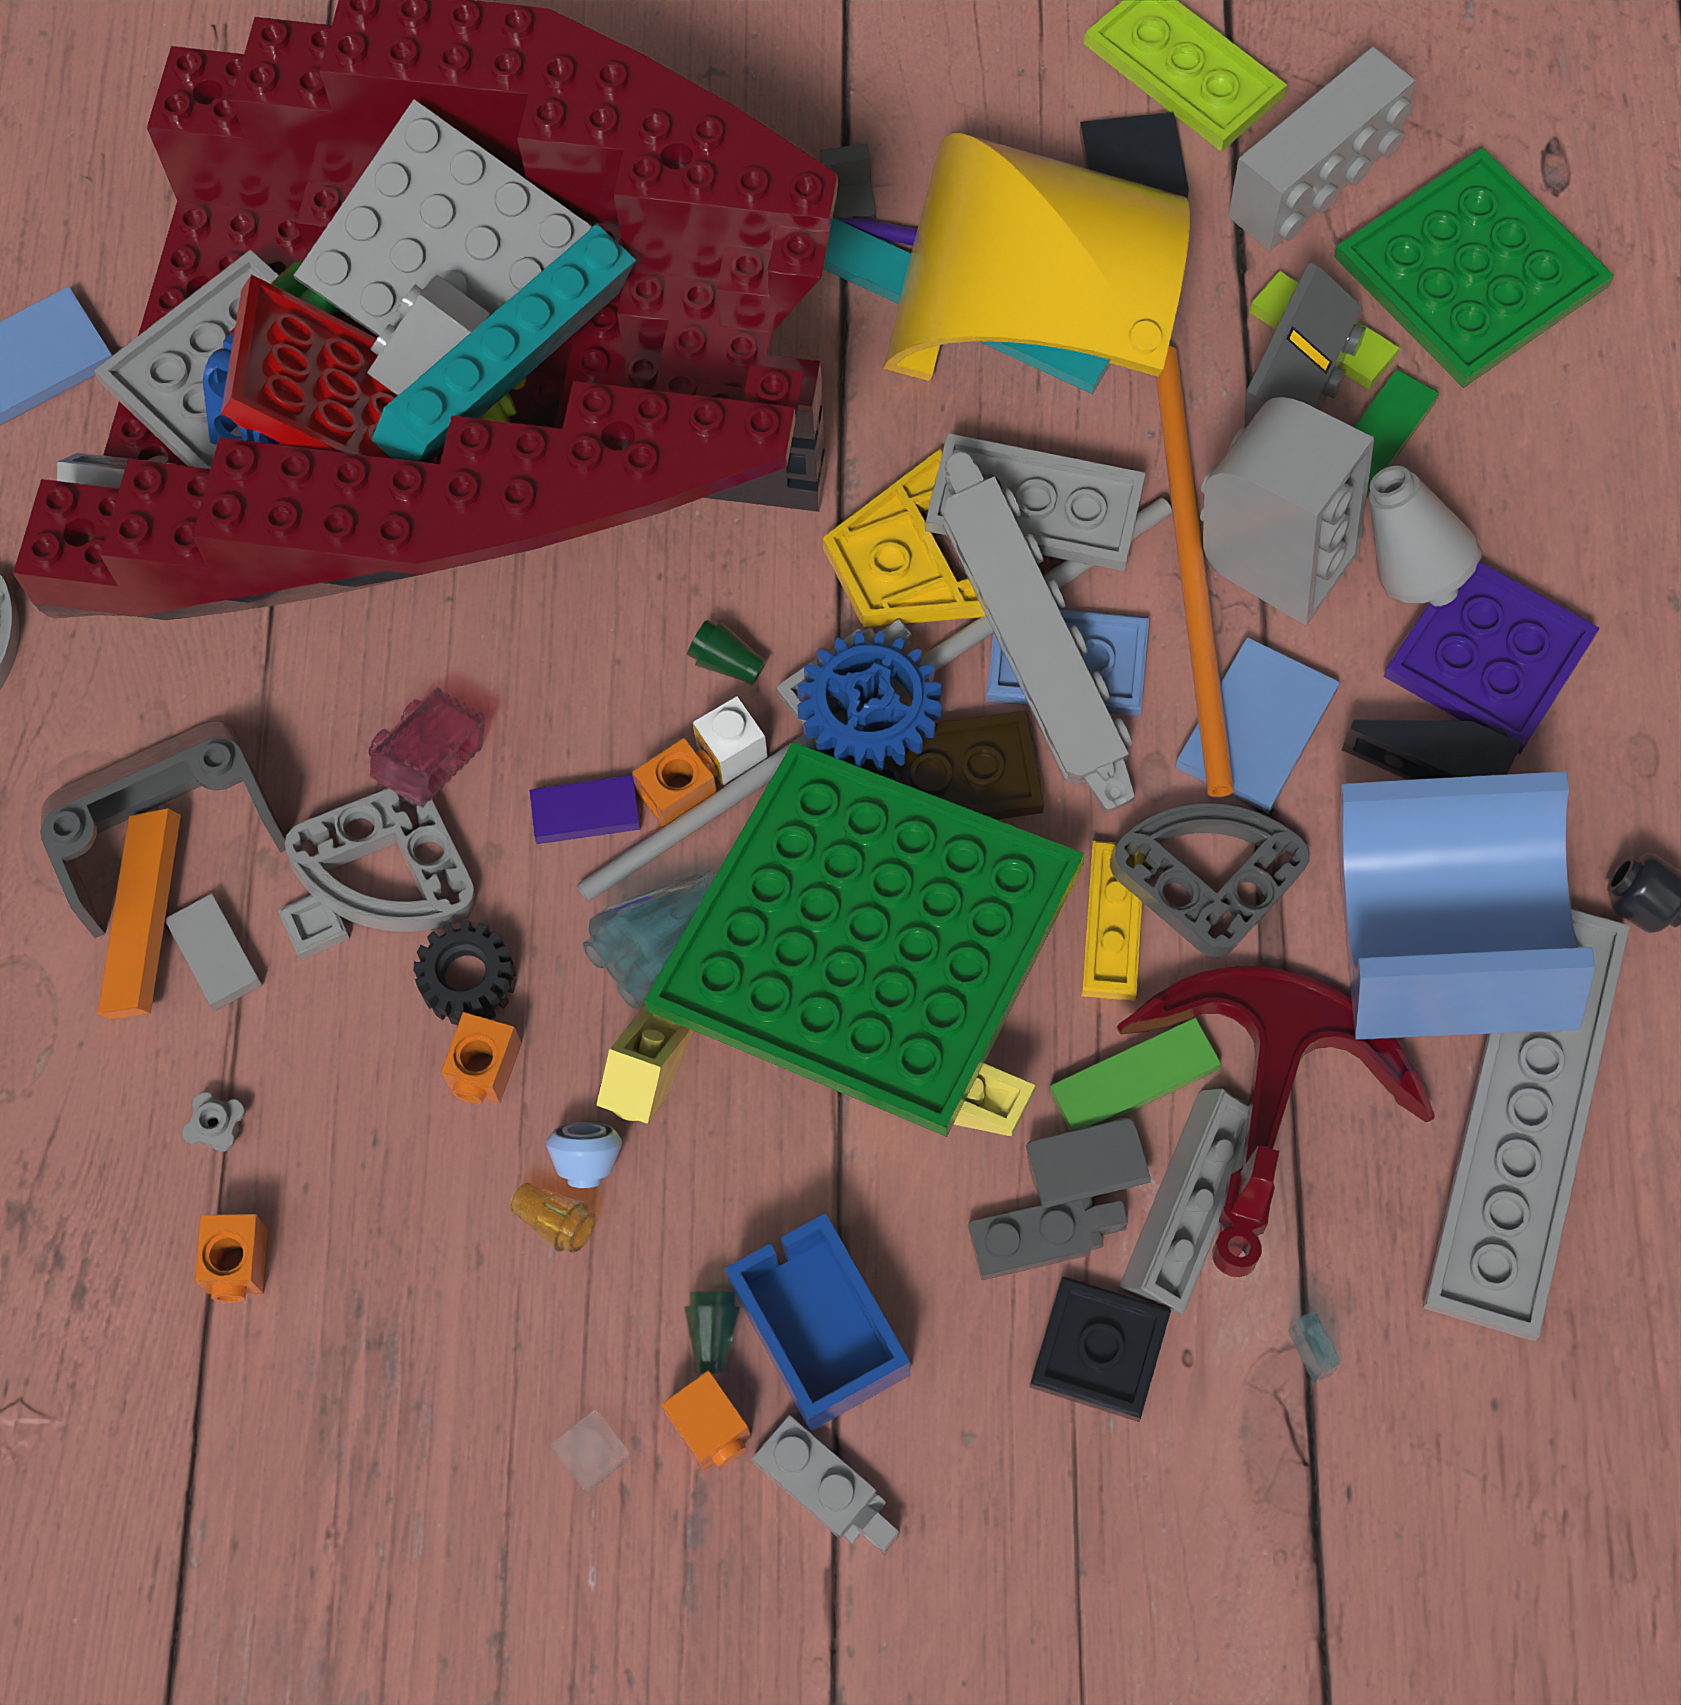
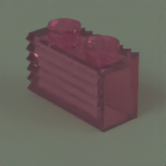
(426, 746)

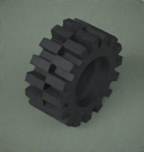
(455, 944)

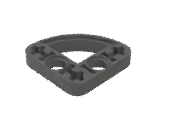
(1205, 904)

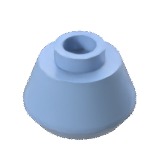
(584, 1152)

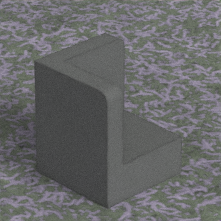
(854, 180)

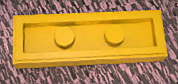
(1111, 930)

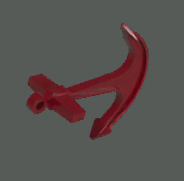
(1286, 1021)

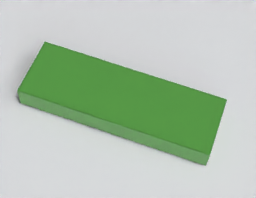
(1135, 1077)

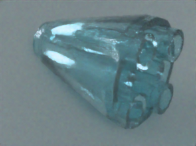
(641, 934)

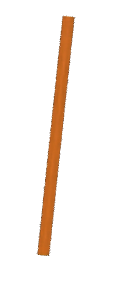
(1194, 580)

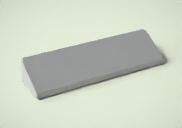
(1188, 1203)

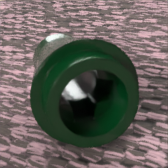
(725, 653)

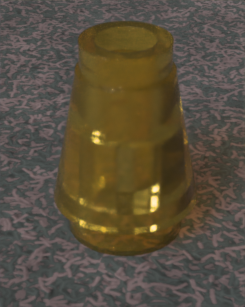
(555, 1217)

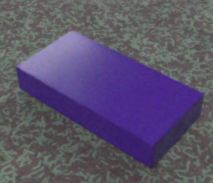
(584, 809)

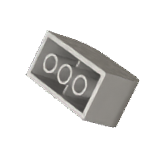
(1288, 505)

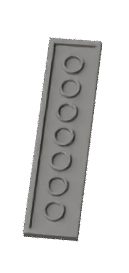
(1523, 1158)

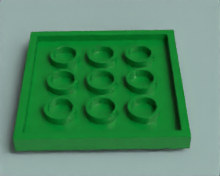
(1473, 267)

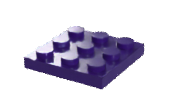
(1493, 654)

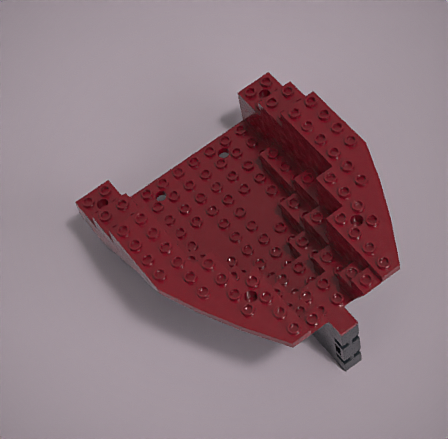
(623, 421)

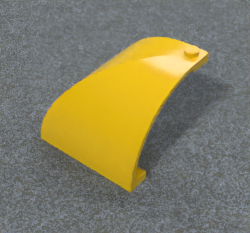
(1039, 258)

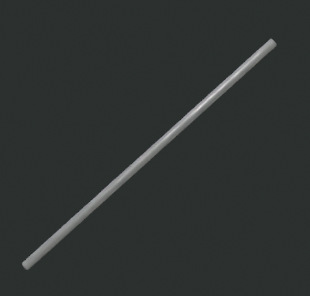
(764, 771)

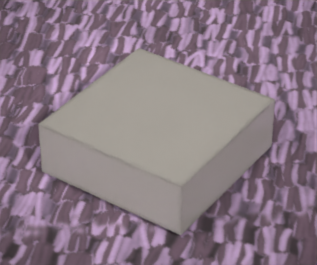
(312, 927)

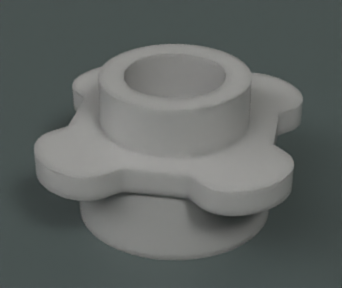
(224, 1133)

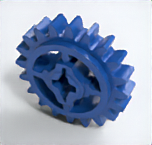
(855, 678)

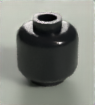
(1647, 892)

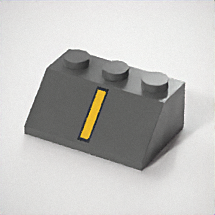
(1308, 345)

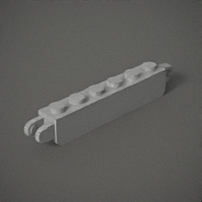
(1034, 634)

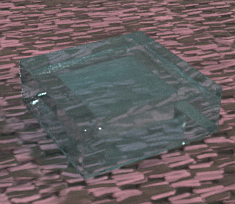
(1314, 1346)

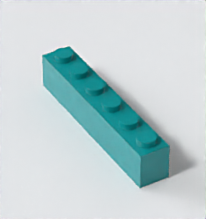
(504, 347)

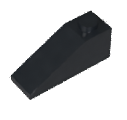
(1432, 748)

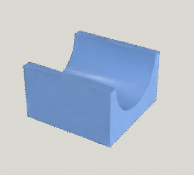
(1460, 907)

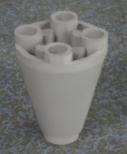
(1418, 540)

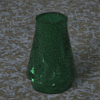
(711, 1329)

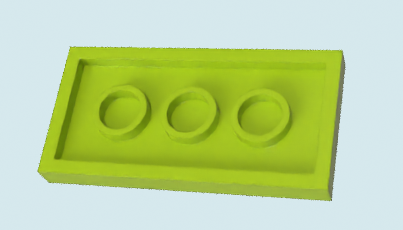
(1186, 67)

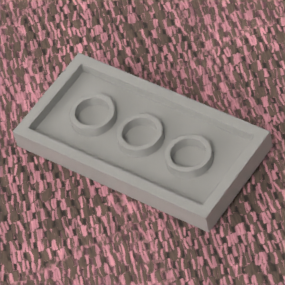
(1066, 503)

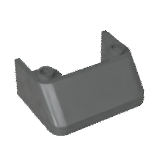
(78, 812)

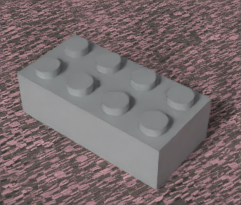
(1321, 149)

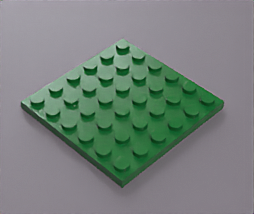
(867, 937)

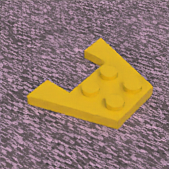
(894, 564)

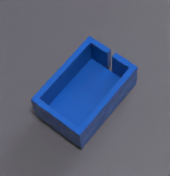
(818, 1322)

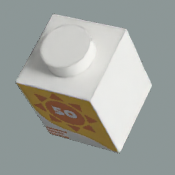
(730, 740)

